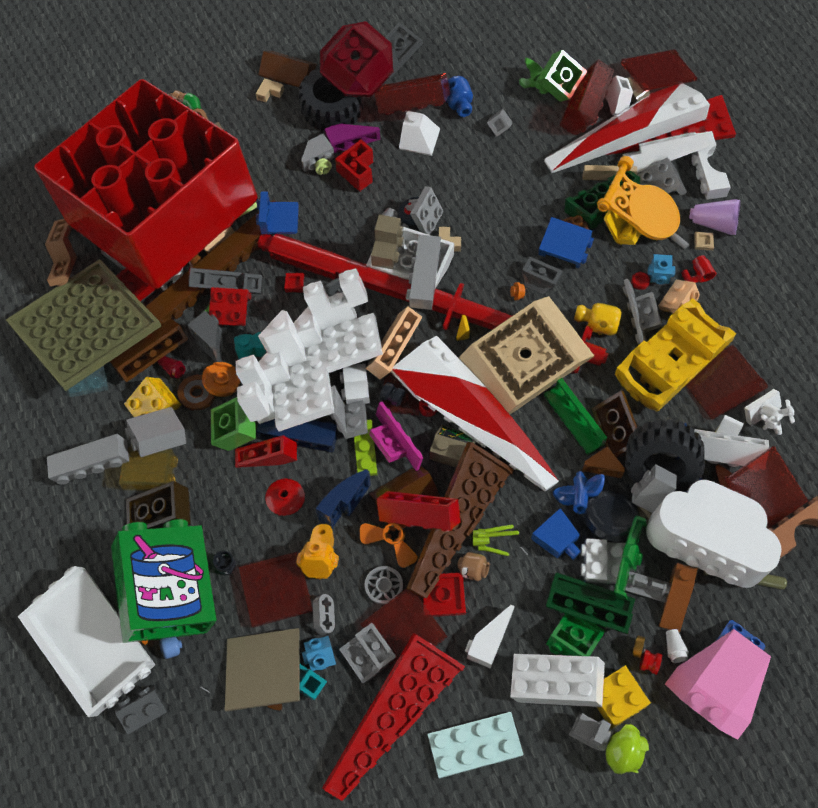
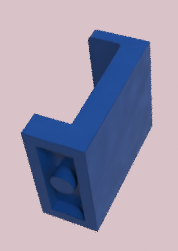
(566, 242)

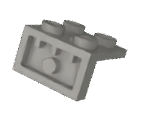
(663, 176)
(349, 418)

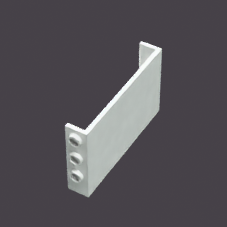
(84, 641)

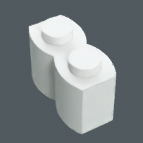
(355, 384)

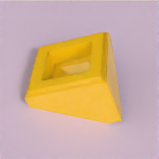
(463, 331)

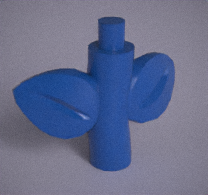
(580, 492)

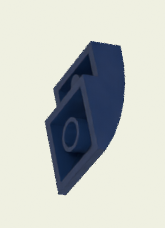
(343, 498)

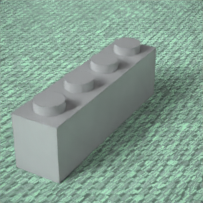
(425, 272)
(88, 459)

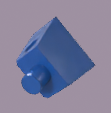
(557, 536)

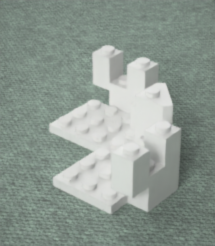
(293, 375)

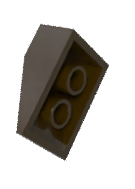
(159, 505)

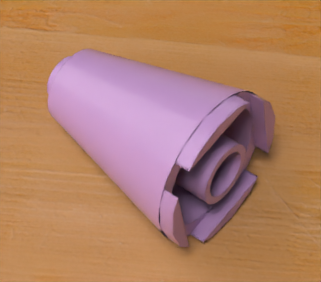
(717, 215)

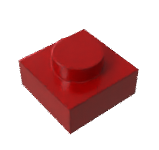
(294, 282)

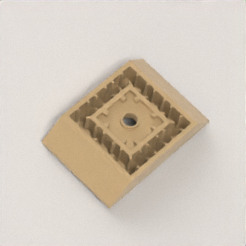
(553, 348)

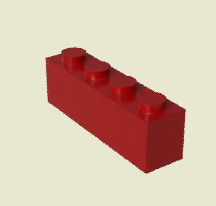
(419, 510)

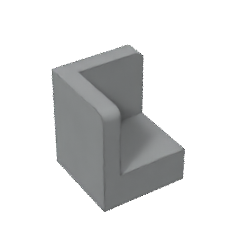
(499, 122)

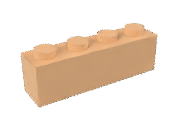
(394, 342)

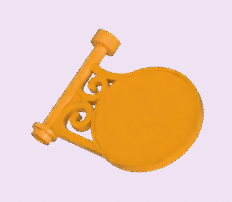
(647, 207)

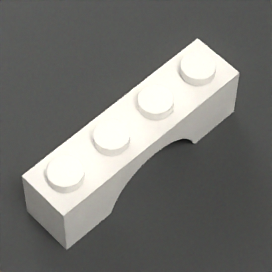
(713, 183)

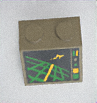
(449, 445)

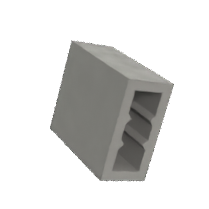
(155, 432)

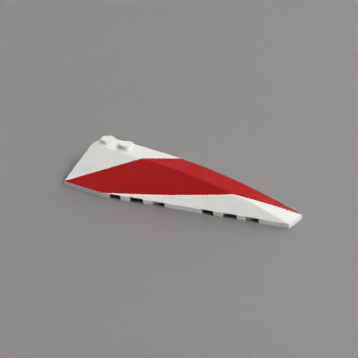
(646, 119)
(449, 387)

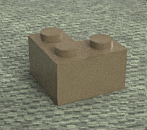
(387, 242)

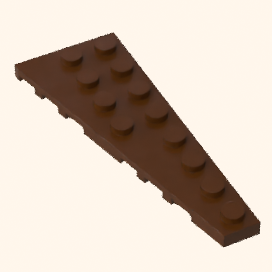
(474, 485)

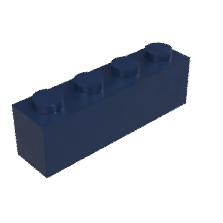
(310, 434)

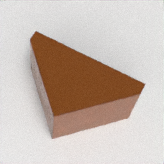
(604, 463)

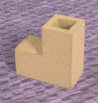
(269, 88)
(444, 233)

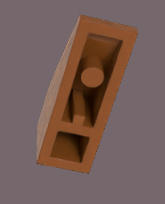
(677, 600)

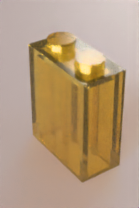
(148, 471)

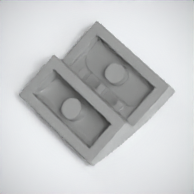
(368, 653)

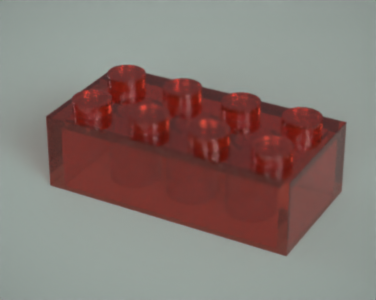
(412, 94)
(587, 98)

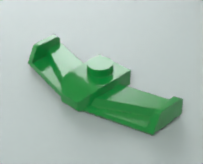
(630, 557)

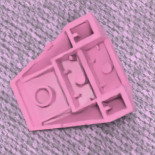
(723, 682)

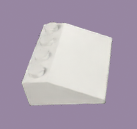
(403, 267)

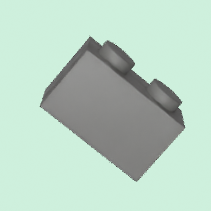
(653, 488)

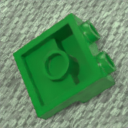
(574, 637)

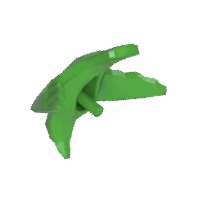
(535, 70)

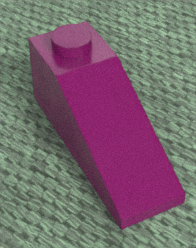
(345, 135)

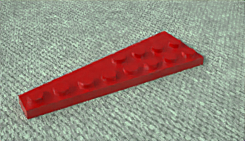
(716, 121)
(409, 688)

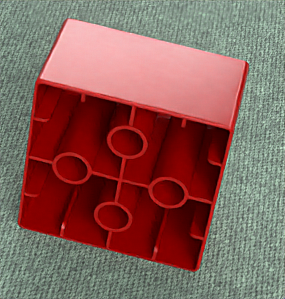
(149, 182)

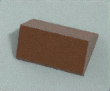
(284, 68)
(616, 422)
(410, 482)

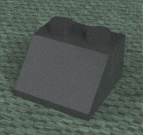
(207, 335)

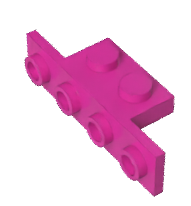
(393, 440)

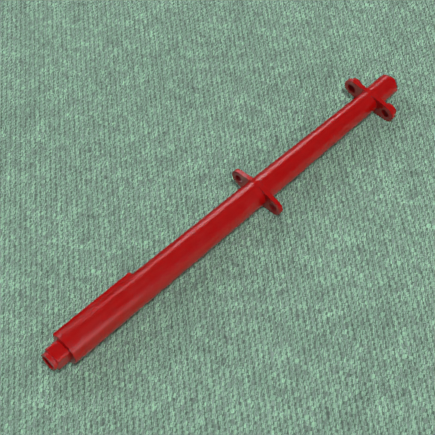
(331, 264)

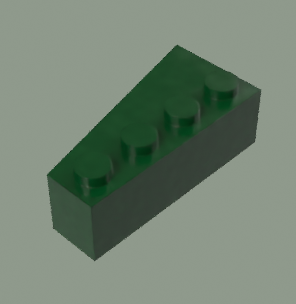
(586, 201)

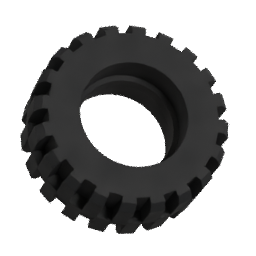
(326, 114)
(670, 438)

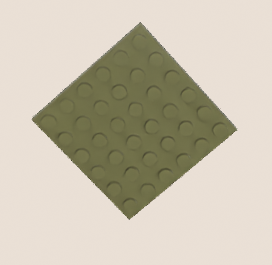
(83, 324)

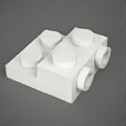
(601, 560)

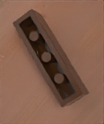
(149, 350)

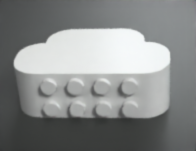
(716, 533)

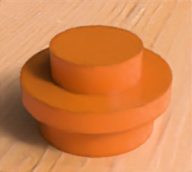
(517, 291)

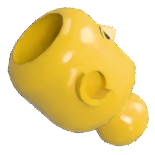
(601, 318)

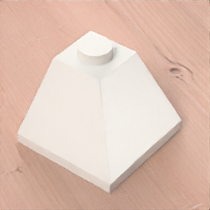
(418, 134)

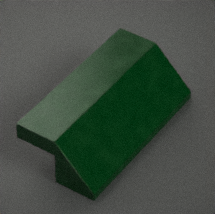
(590, 603)

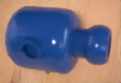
(460, 96)

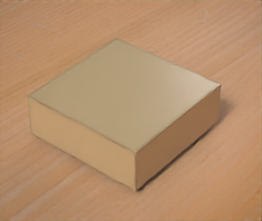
(704, 241)

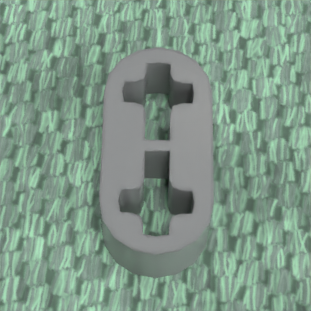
(323, 614)

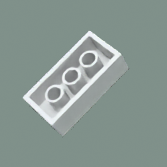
(558, 680)

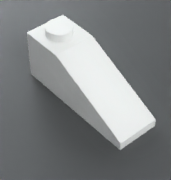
(487, 641)

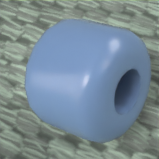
(170, 647)

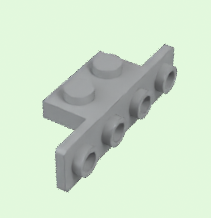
(644, 312)

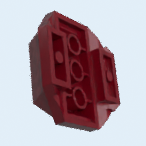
(362, 75)

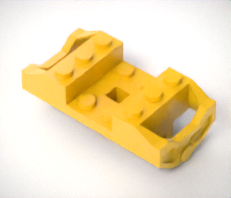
(689, 336)

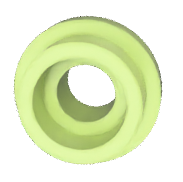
(323, 166)

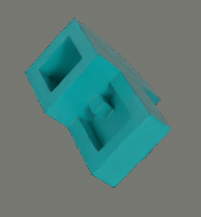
(310, 683)

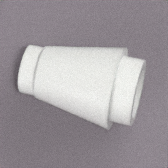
(675, 647)

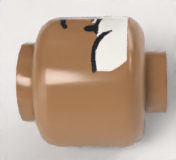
(473, 566)

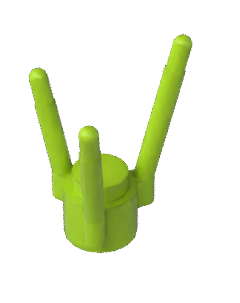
(481, 537)

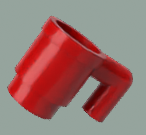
(702, 268)

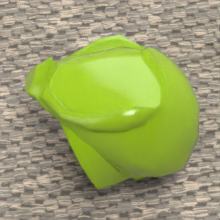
(626, 750)

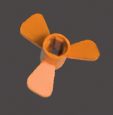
(404, 553)

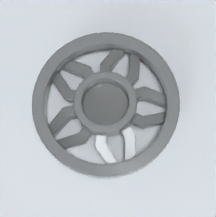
(383, 584)

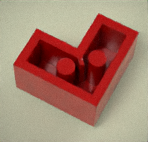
(355, 163)

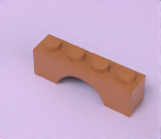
(787, 526)

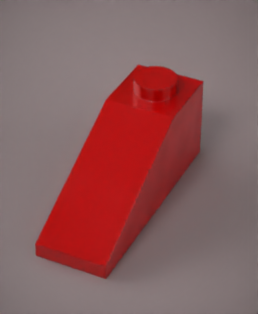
(267, 453)

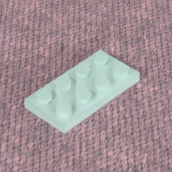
(475, 745)

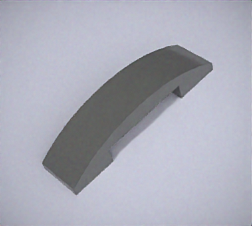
(224, 279)

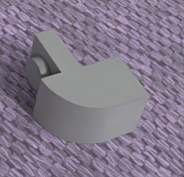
(591, 732)

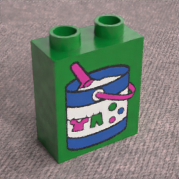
(162, 581)

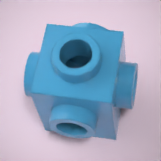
(661, 269)
(318, 653)

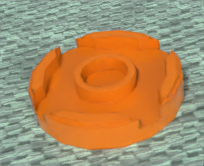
(220, 379)

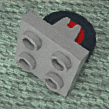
(421, 211)

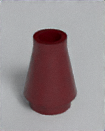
(173, 367)

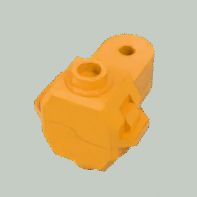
(318, 556)

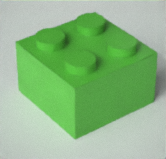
(561, 76)
(231, 426)

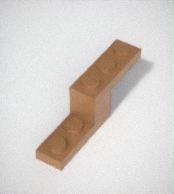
(60, 252)

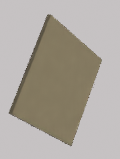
(262, 670)

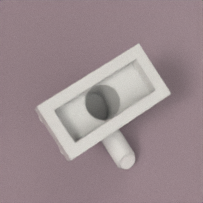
(768, 409)

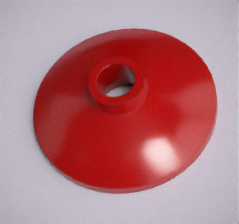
(285, 505)

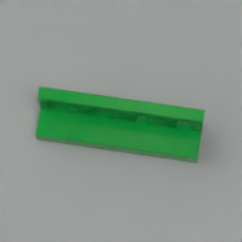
(573, 415)

